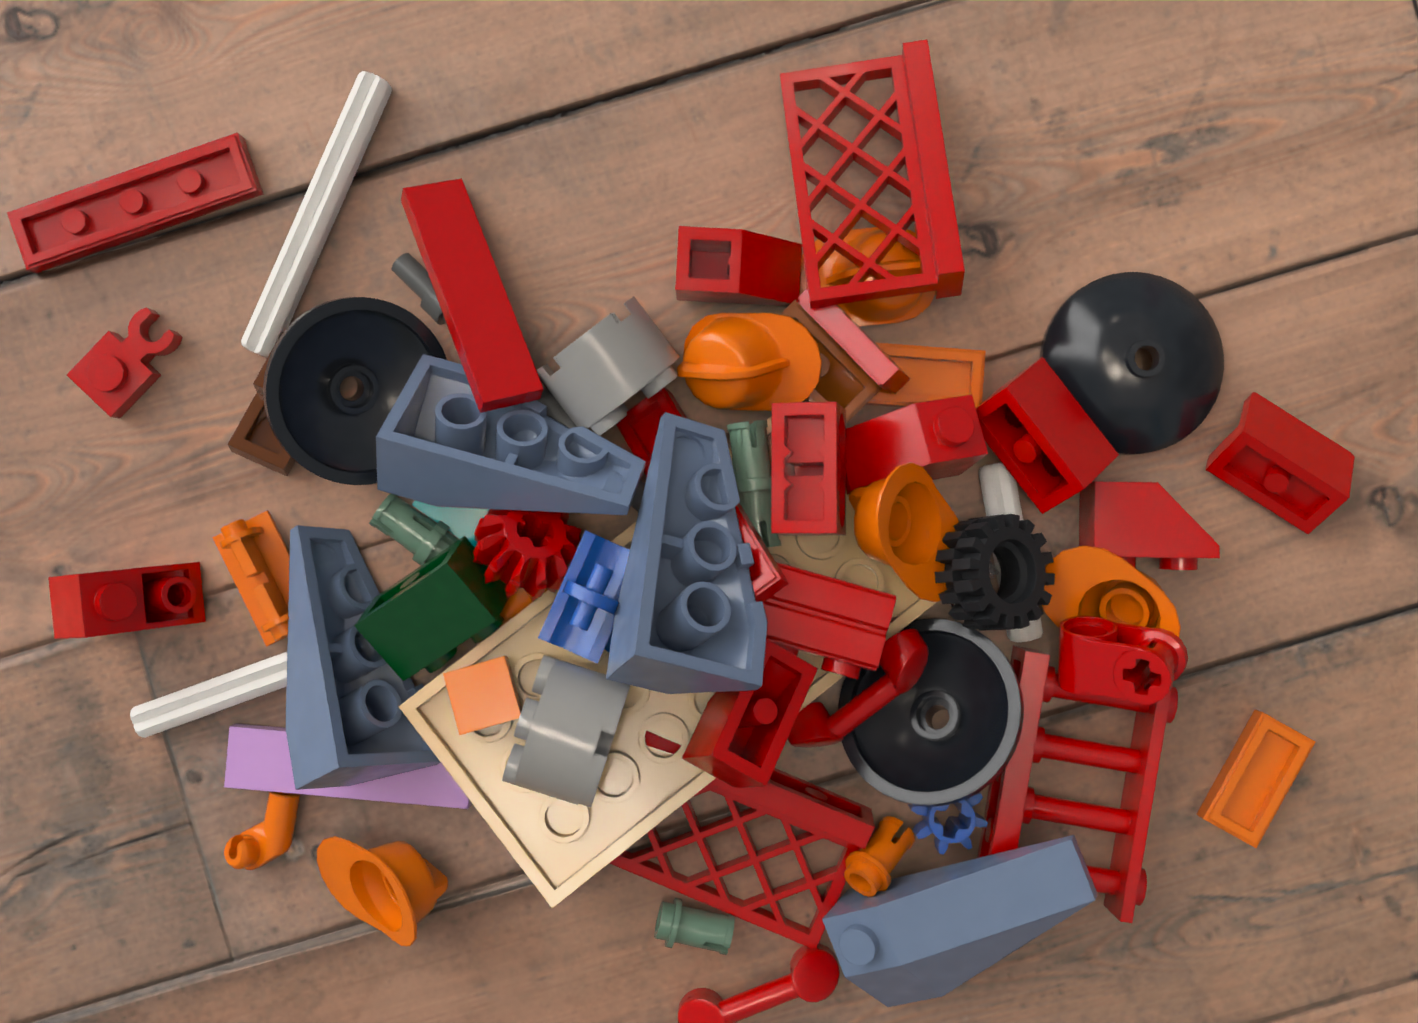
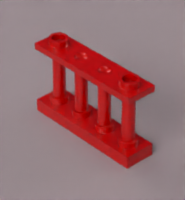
(1014, 803)

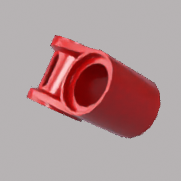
(1118, 659)

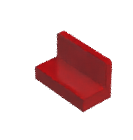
(1284, 465)

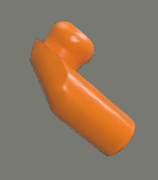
(267, 839)

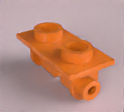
(260, 571)

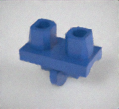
(587, 598)

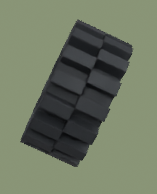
(1020, 567)

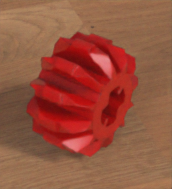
(526, 549)

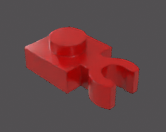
(119, 369)

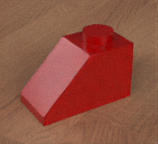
(933, 434)
(747, 730)

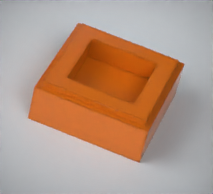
(483, 695)

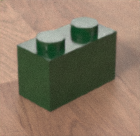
(434, 612)

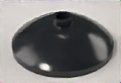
(1094, 351)
(304, 374)
(931, 766)

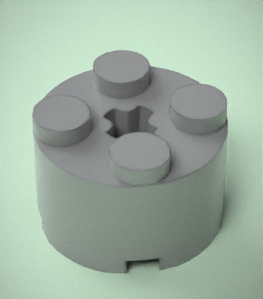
(609, 368)
(566, 732)

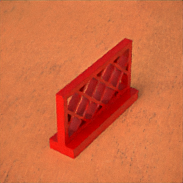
(926, 183)
(784, 798)

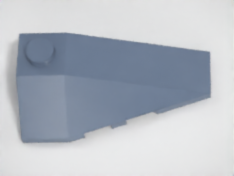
(507, 458)
(955, 919)

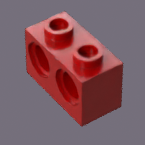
(808, 469)

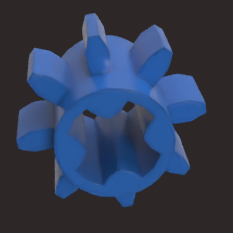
(955, 829)

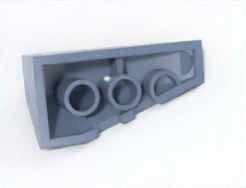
(687, 586)
(339, 690)

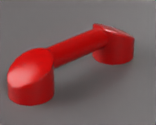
(902, 661)
(811, 978)

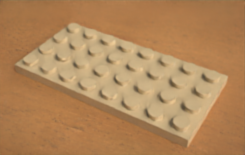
(640, 785)

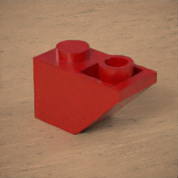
(736, 267)
(1142, 522)
(126, 600)

